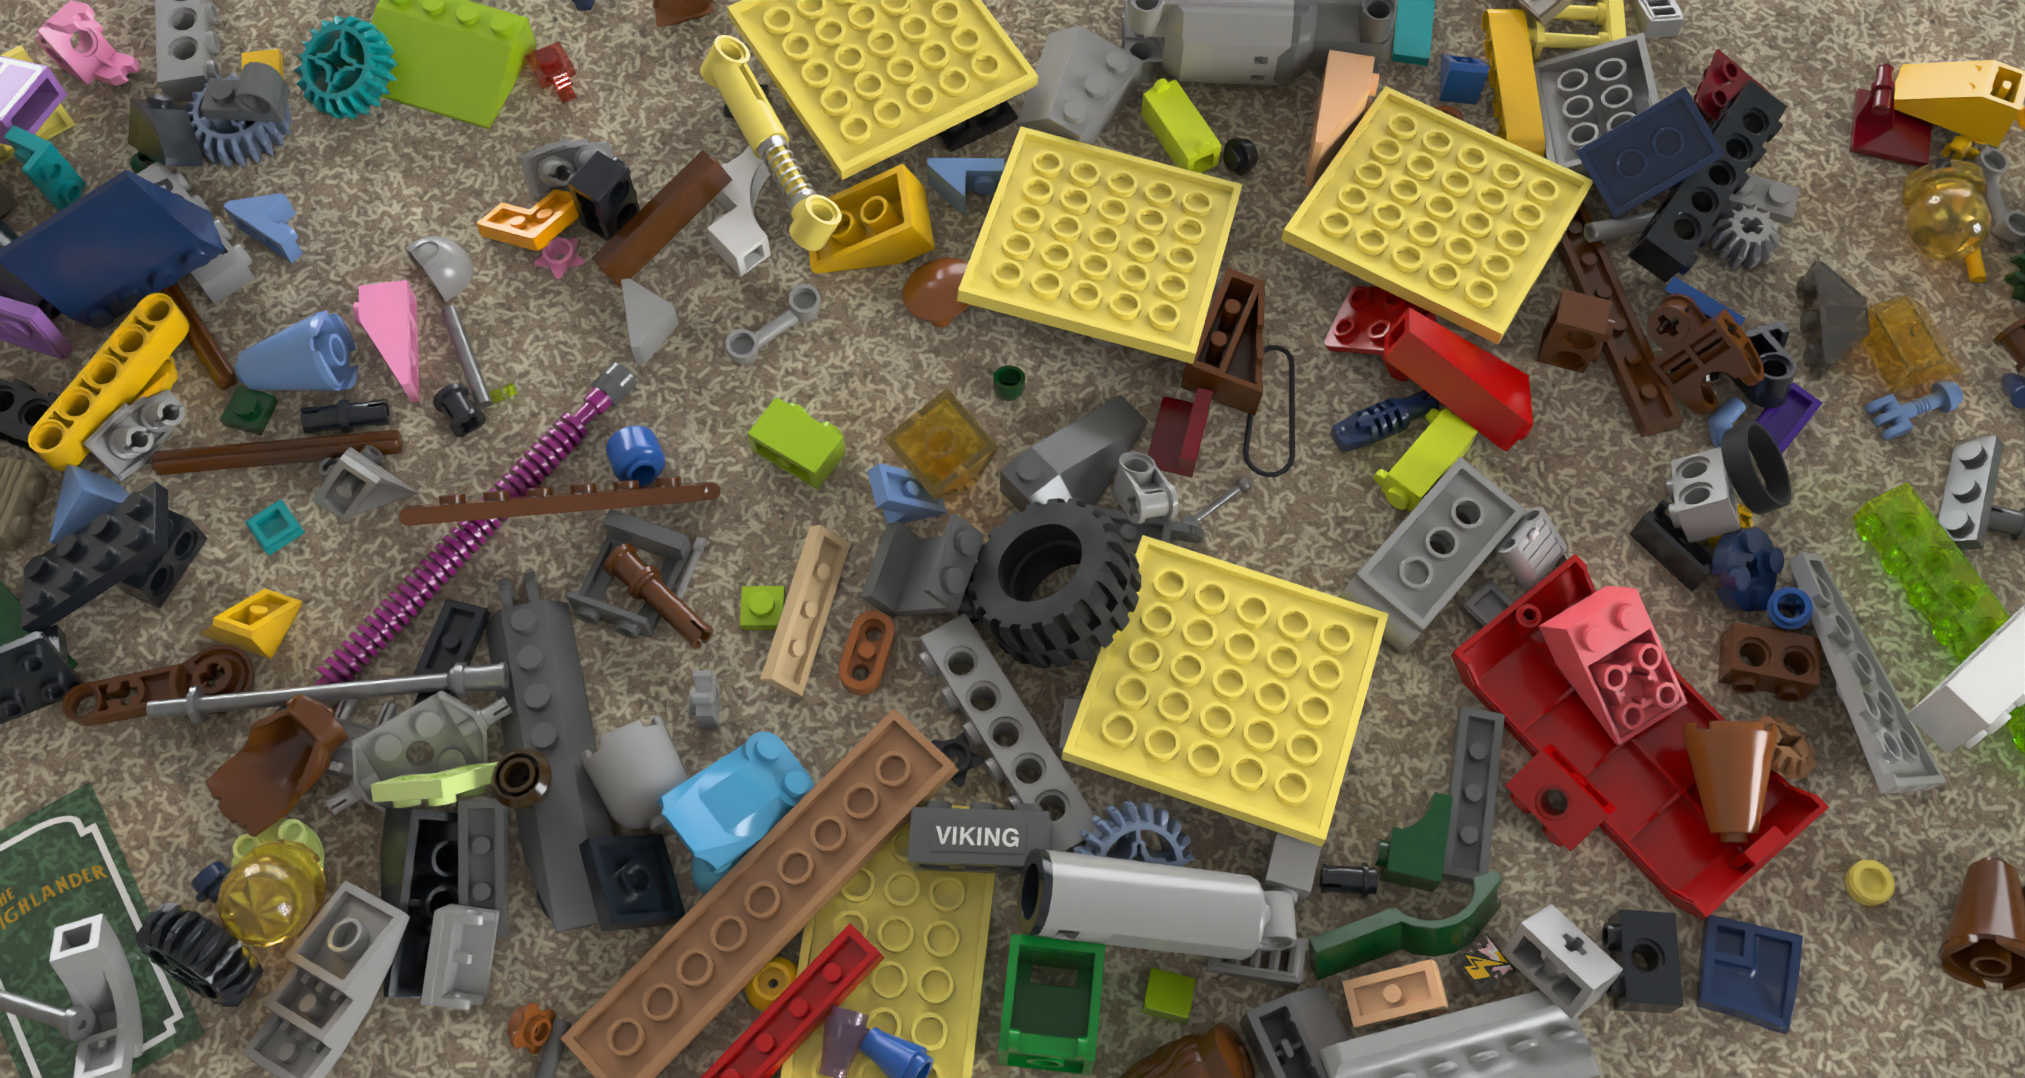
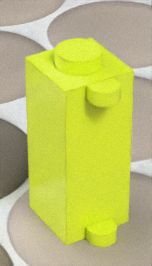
(1180, 127)
(1426, 460)

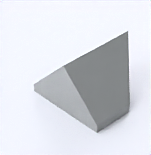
(359, 486)

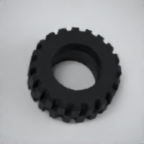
(1078, 615)

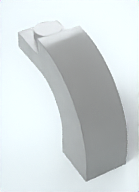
(100, 978)

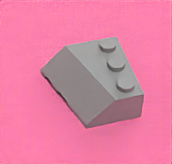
(1079, 85)

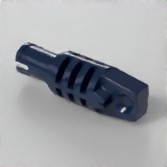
(1381, 420)

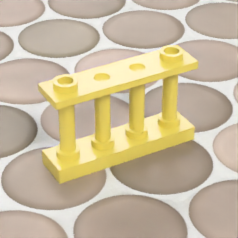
(1606, 14)

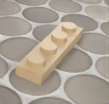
(805, 611)

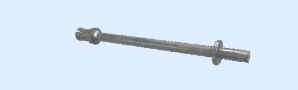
(459, 680)

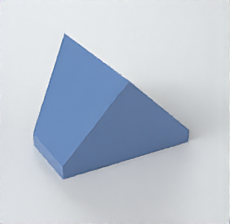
(82, 499)

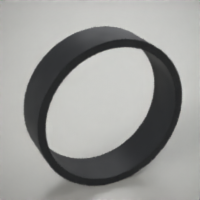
(1742, 473)

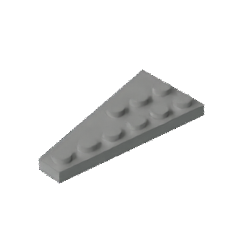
(1886, 734)

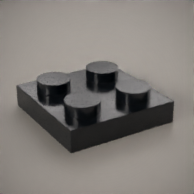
(631, 881)

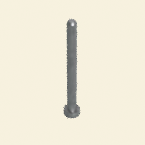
(73, 1023)

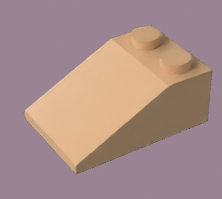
(1340, 107)

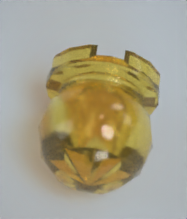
(1947, 210)
(272, 893)

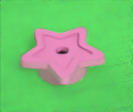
(560, 246)

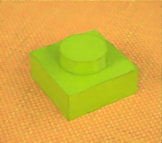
(761, 607)

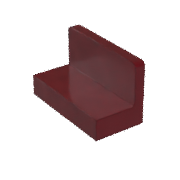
(1180, 433)

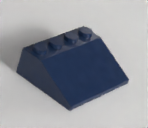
(113, 249)

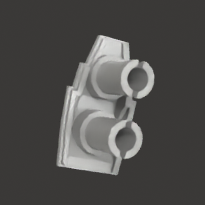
(556, 164)
(135, 433)

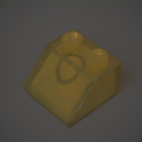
(1907, 344)

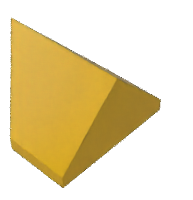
(255, 623)

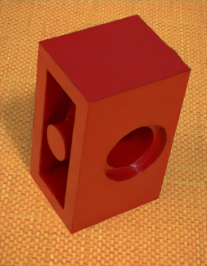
(1585, 807)

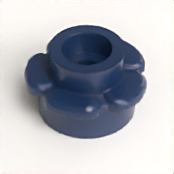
(209, 880)

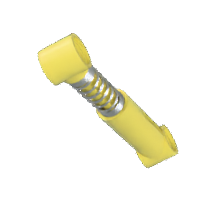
(728, 71)

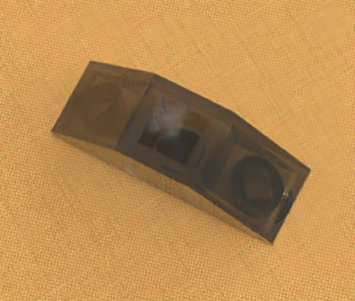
(1832, 319)

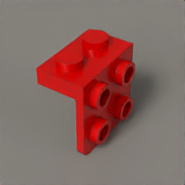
(1365, 321)

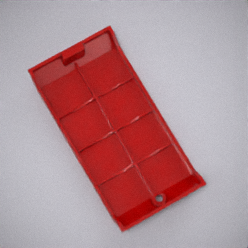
(1646, 777)

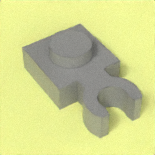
(705, 699)

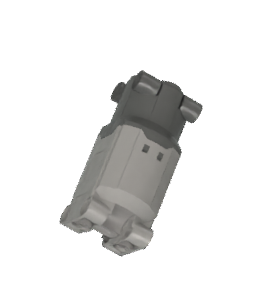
(1252, 38)

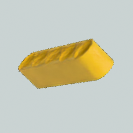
(1513, 79)
(109, 380)

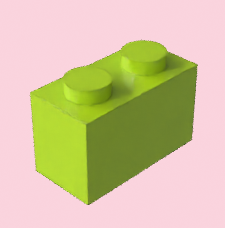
(797, 442)

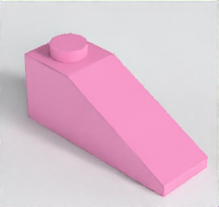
(391, 323)

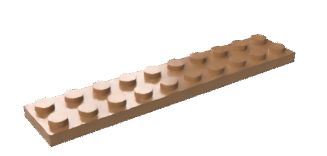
(760, 904)

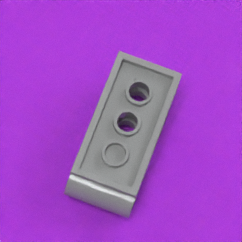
(1415, 580)

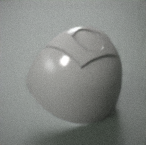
(444, 263)

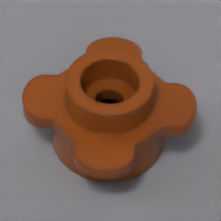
(530, 1027)

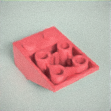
(1615, 661)

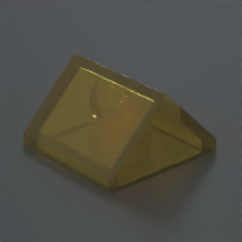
(943, 446)

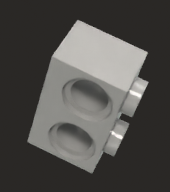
(1702, 496)

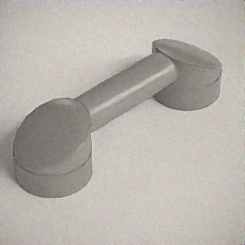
(2008, 225)
(804, 306)

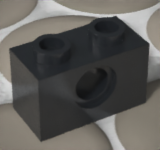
(1655, 939)

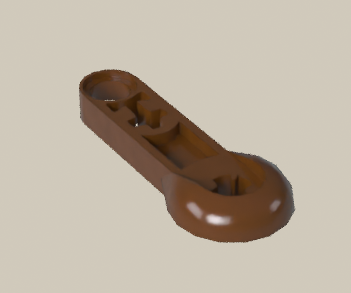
(162, 684)

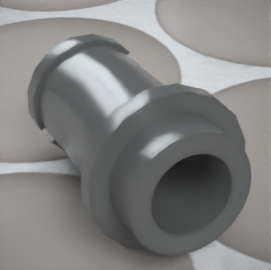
(2007, 521)

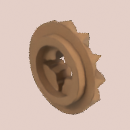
(1797, 757)

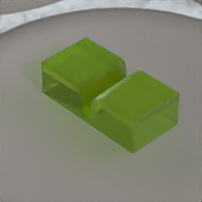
(497, 394)

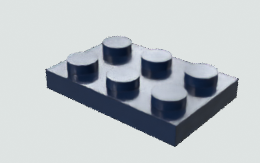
(1650, 152)

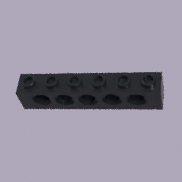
(1700, 199)

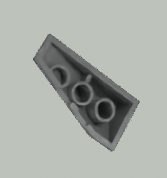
(1075, 459)

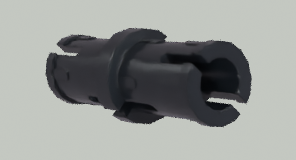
(345, 416)

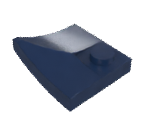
(1749, 972)

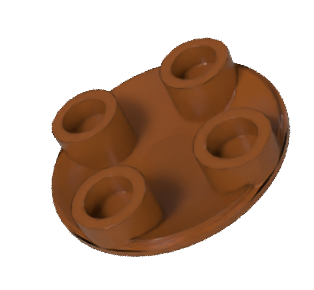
(933, 291)

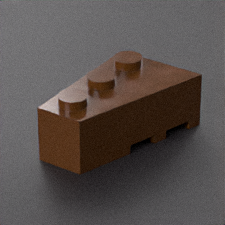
(1232, 345)

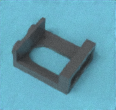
(642, 535)

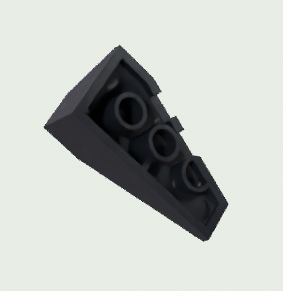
(417, 878)

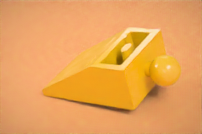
(1964, 97)

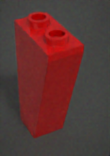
(1462, 377)

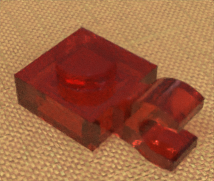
(553, 68)

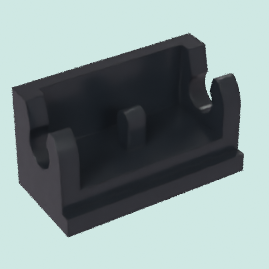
(1671, 548)

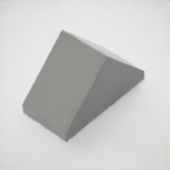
(648, 320)

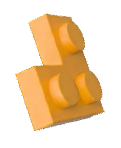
(533, 226)

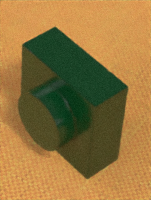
(249, 410)

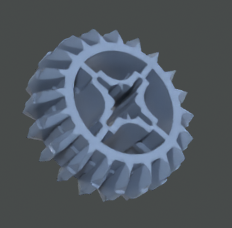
(232, 140)
(1127, 827)

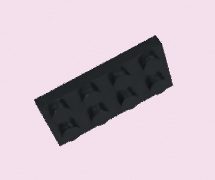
(95, 558)

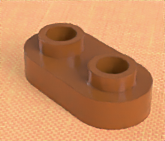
(866, 654)

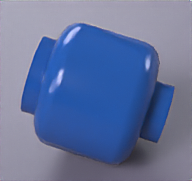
(635, 454)

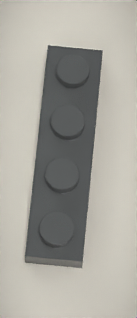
(1474, 793)

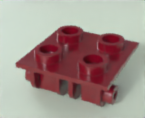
(1720, 83)

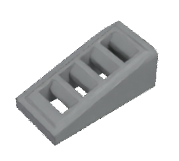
(1661, 25)
(1271, 976)

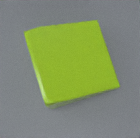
(1168, 996)

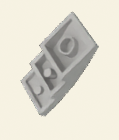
(330, 986)

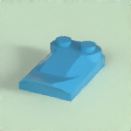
(736, 800)

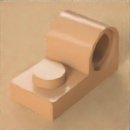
(1396, 994)

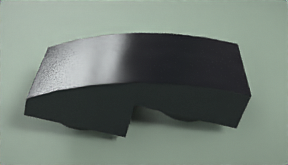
(978, 126)

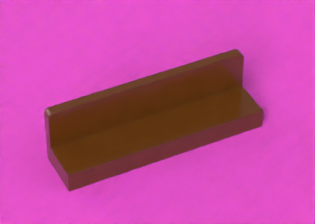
(662, 218)

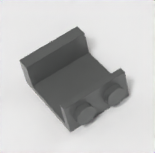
(922, 573)

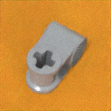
(1143, 489)

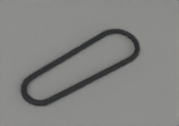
(1291, 421)

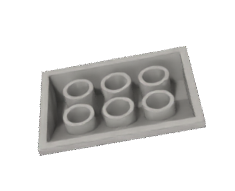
(1591, 94)

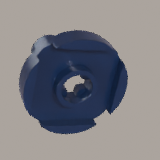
(1746, 569)

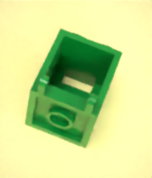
(1051, 1023)

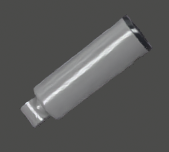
(1151, 906)

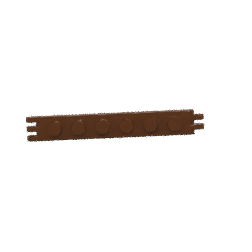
(543, 501)

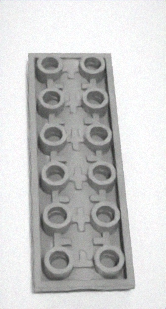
(1494, 1040)

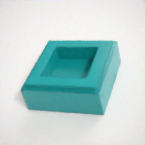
(274, 527)

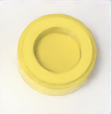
(1869, 882)

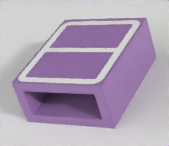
(26, 95)

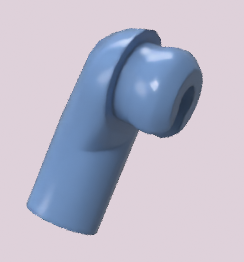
(1724, 418)

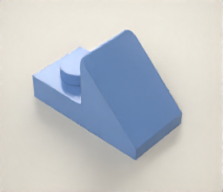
(957, 175)
(266, 221)
(902, 495)

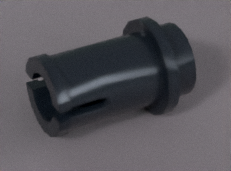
(1349, 879)

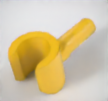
(1962, 146)

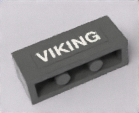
(976, 837)

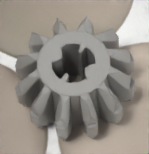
(1745, 236)

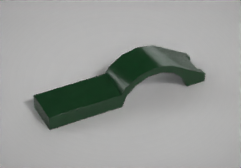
(1395, 931)

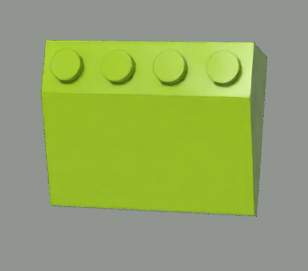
(454, 56)

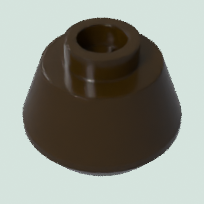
(522, 779)

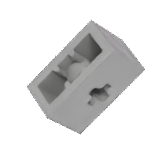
(1561, 961)

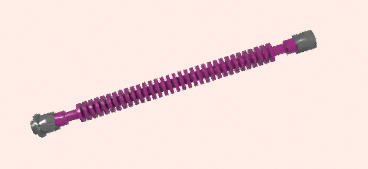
(530, 470)

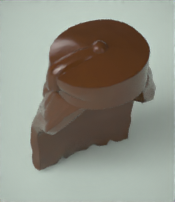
(277, 764)
(1206, 1055)

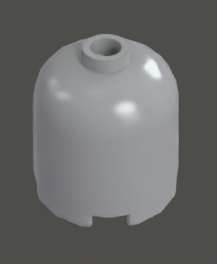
(634, 772)

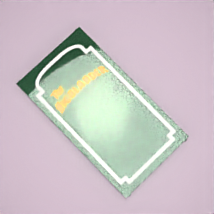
(55, 872)

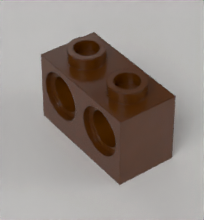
(1576, 331)
(1768, 652)

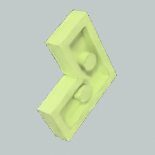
(436, 787)

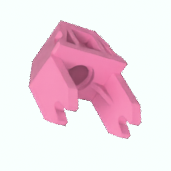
(93, 55)

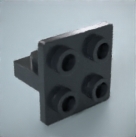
(34, 673)

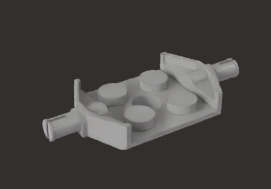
(442, 721)

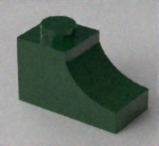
(1417, 853)

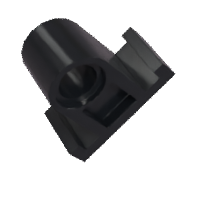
(1777, 364)

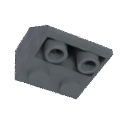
(1292, 1032)

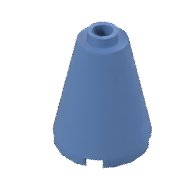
(301, 357)

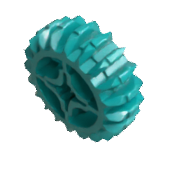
(337, 71)

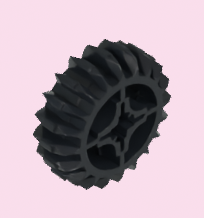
(199, 954)

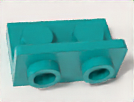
(46, 168)

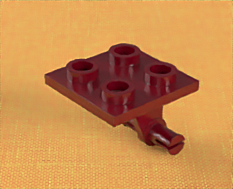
(1886, 132)

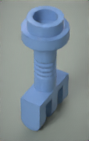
(1943, 395)

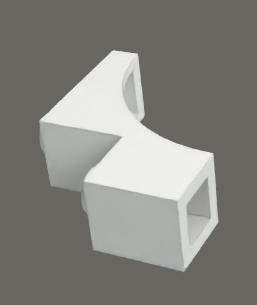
(737, 233)

